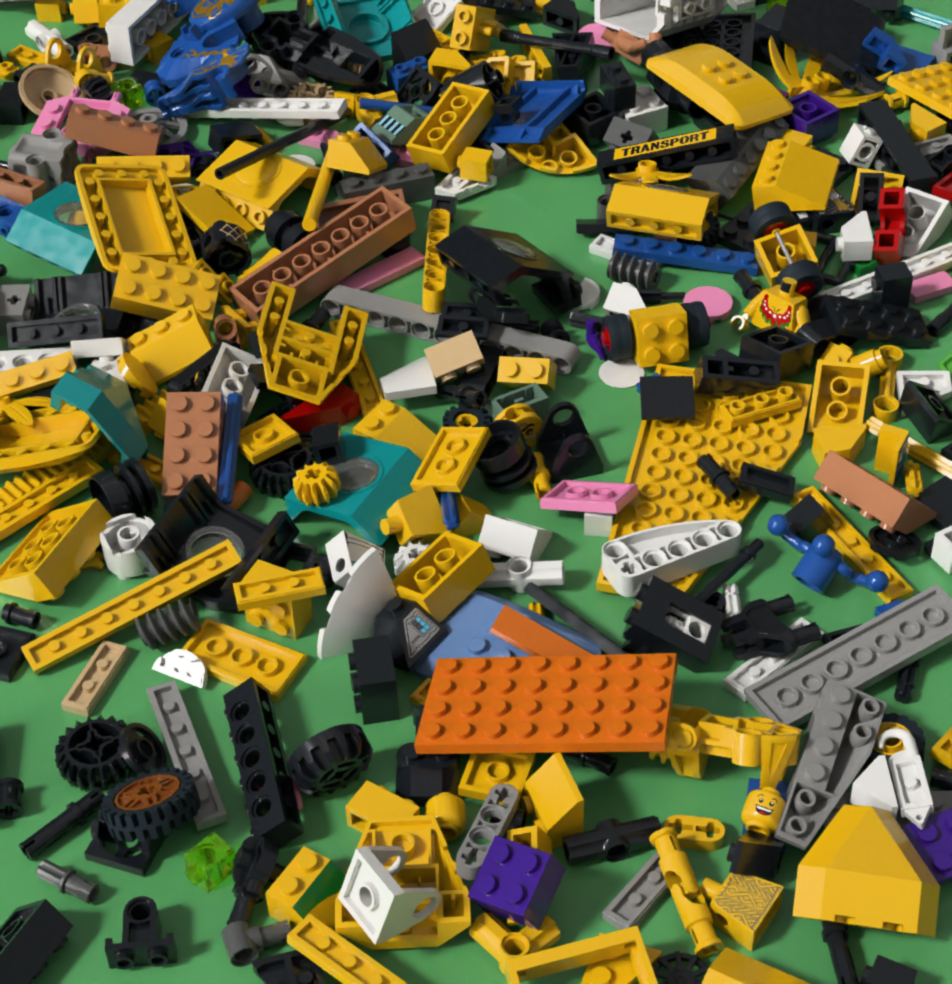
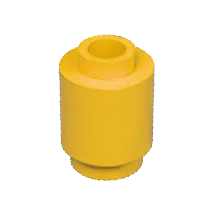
(875, 358)

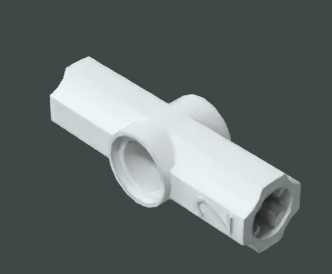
(42, 35)
(521, 570)

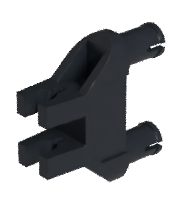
(764, 632)

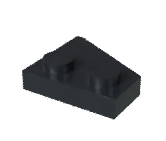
(288, 969)

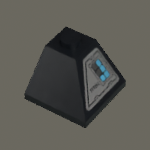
(410, 632)

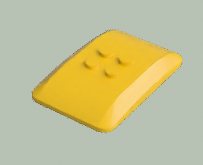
(721, 85)
(132, 213)
(48, 442)

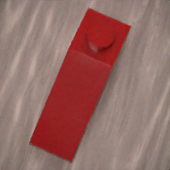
(339, 406)

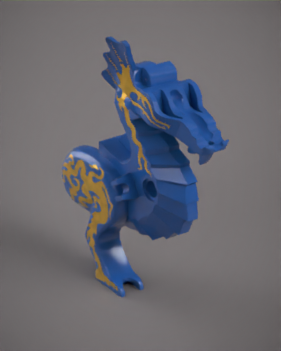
(205, 55)

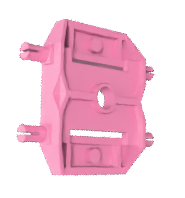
(57, 110)

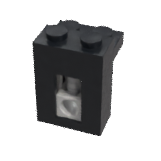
(663, 623)

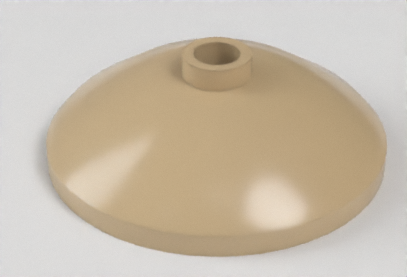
(45, 83)

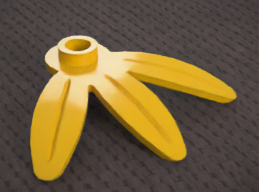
(649, 173)
(16, 408)

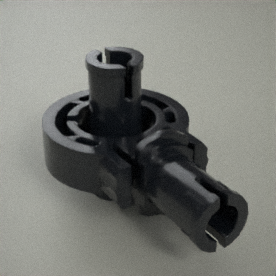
(252, 869)

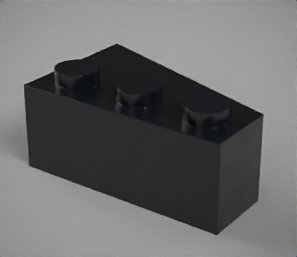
(574, 65)

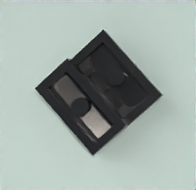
(460, 318)

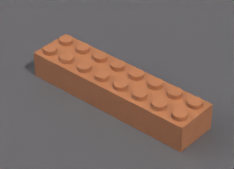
(328, 252)

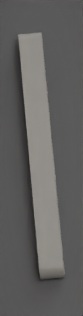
(413, 321)

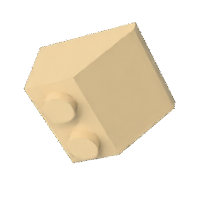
(454, 357)

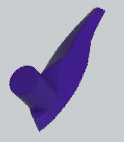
(594, 339)

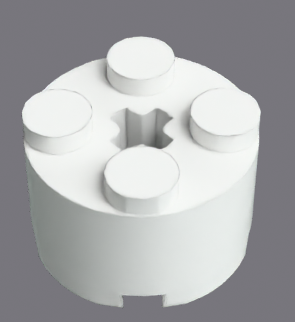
(119, 542)

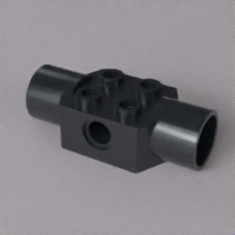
(667, 91)

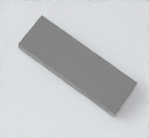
(637, 896)

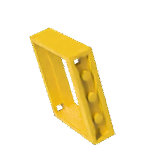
(581, 954)

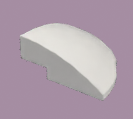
(357, 606)

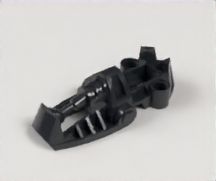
(316, 54)

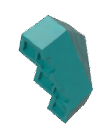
(108, 406)

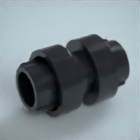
(284, 229)

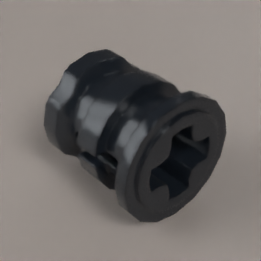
(554, 329)

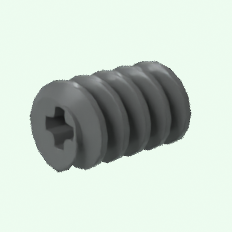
(633, 272)
(169, 624)

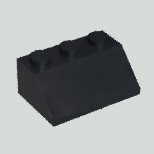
(29, 940)

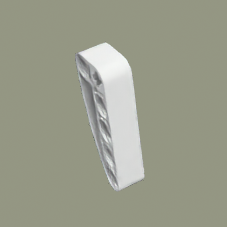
(668, 552)

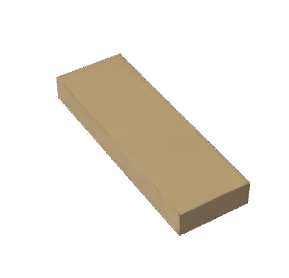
(95, 678)

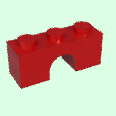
(893, 220)

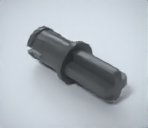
(68, 881)

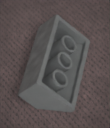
(416, 183)

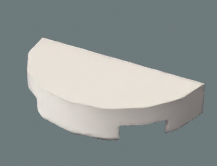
(590, 295)
(183, 666)

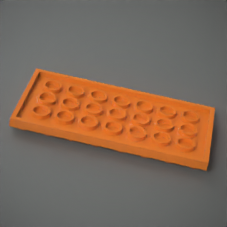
(549, 704)

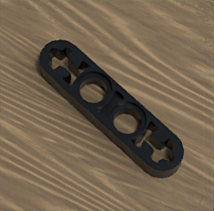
(186, 381)

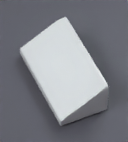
(98, 347)

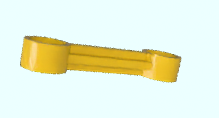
(887, 387)

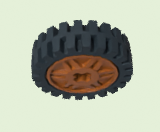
(151, 804)

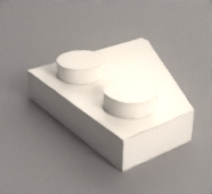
(937, 379)

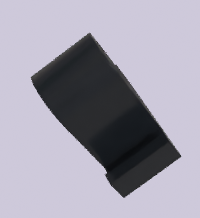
(141, 938)

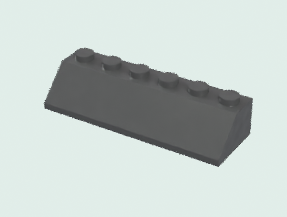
(730, 174)

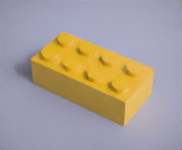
(451, 126)
(163, 288)

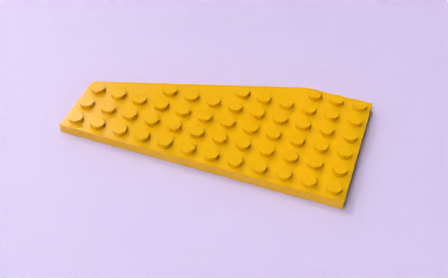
(667, 468)

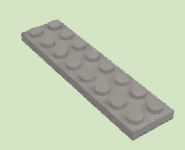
(857, 657)

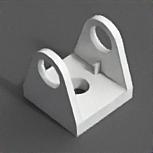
(390, 907)

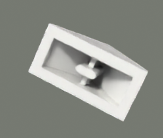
(875, 787)

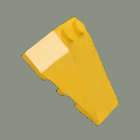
(426, 866)

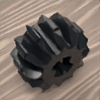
(97, 89)

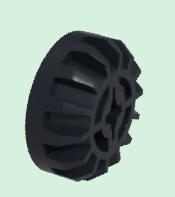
(330, 759)

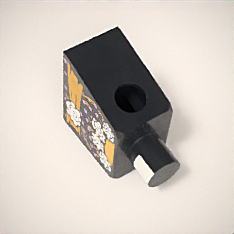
(829, 220)

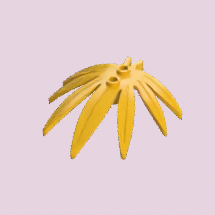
(815, 80)

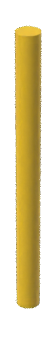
(318, 197)

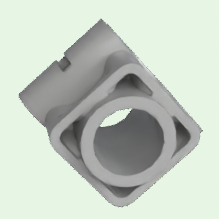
(45, 157)

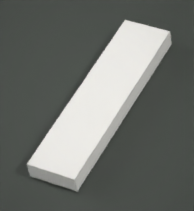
(762, 666)

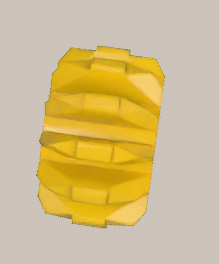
(316, 483)

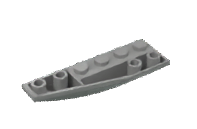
(829, 759)

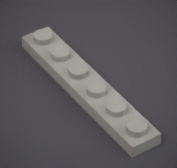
(186, 751)

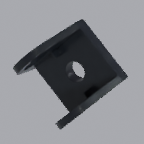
(567, 446)

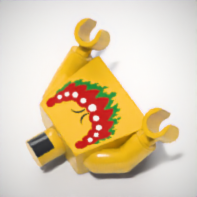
(776, 306)

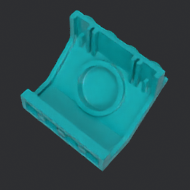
(366, 20)

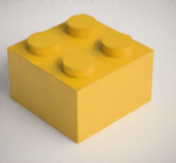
(283, 618)

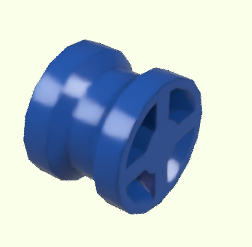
(149, 87)

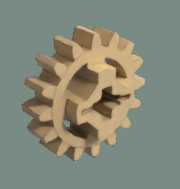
(311, 90)

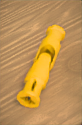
(684, 888)

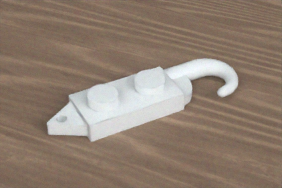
(908, 778)

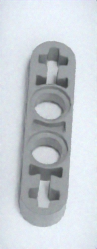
(486, 830)

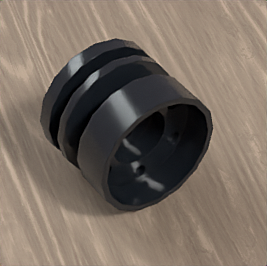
(507, 458)
(124, 490)

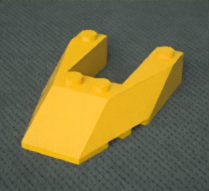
(301, 358)

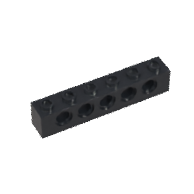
(262, 763)

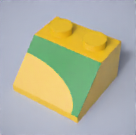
(306, 887)

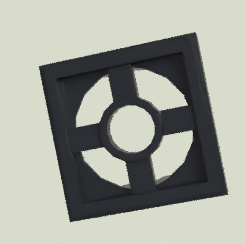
(413, 83)
(135, 864)

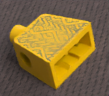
(743, 906)

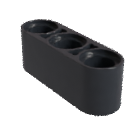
(822, 333)
(486, 377)

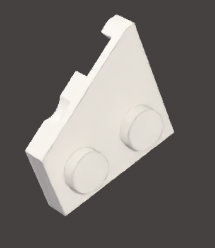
(460, 188)

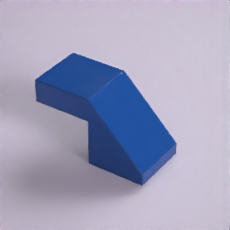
(886, 47)

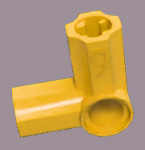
(371, 117)
(505, 944)

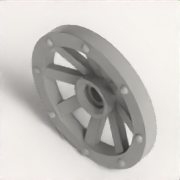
(155, 116)

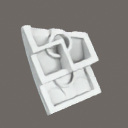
(409, 381)

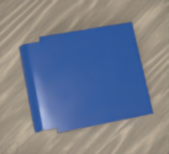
(543, 110)

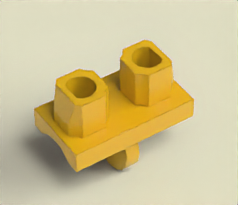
(244, 327)

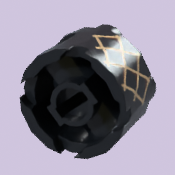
(226, 248)

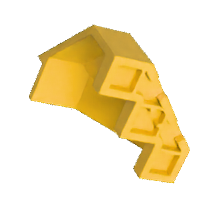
(867, 876)

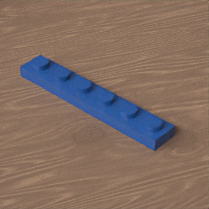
(686, 254)

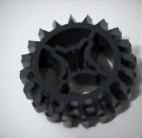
(276, 472)
(78, 758)

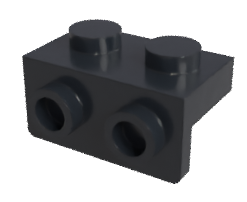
(554, 301)

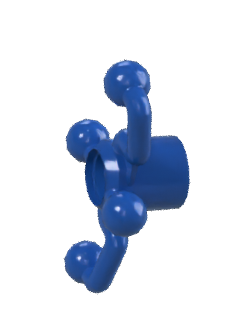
(822, 560)

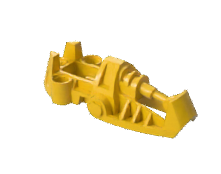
(748, 741)

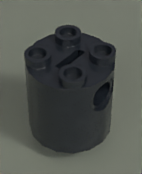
(481, 76)

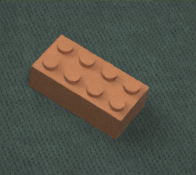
(192, 440)

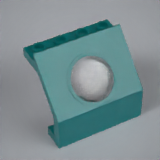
(56, 231)
(371, 482)

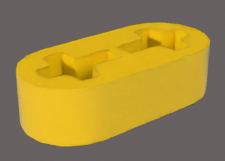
(695, 830)

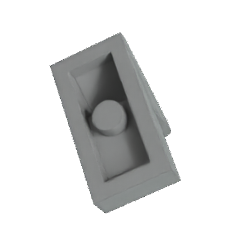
(503, 162)

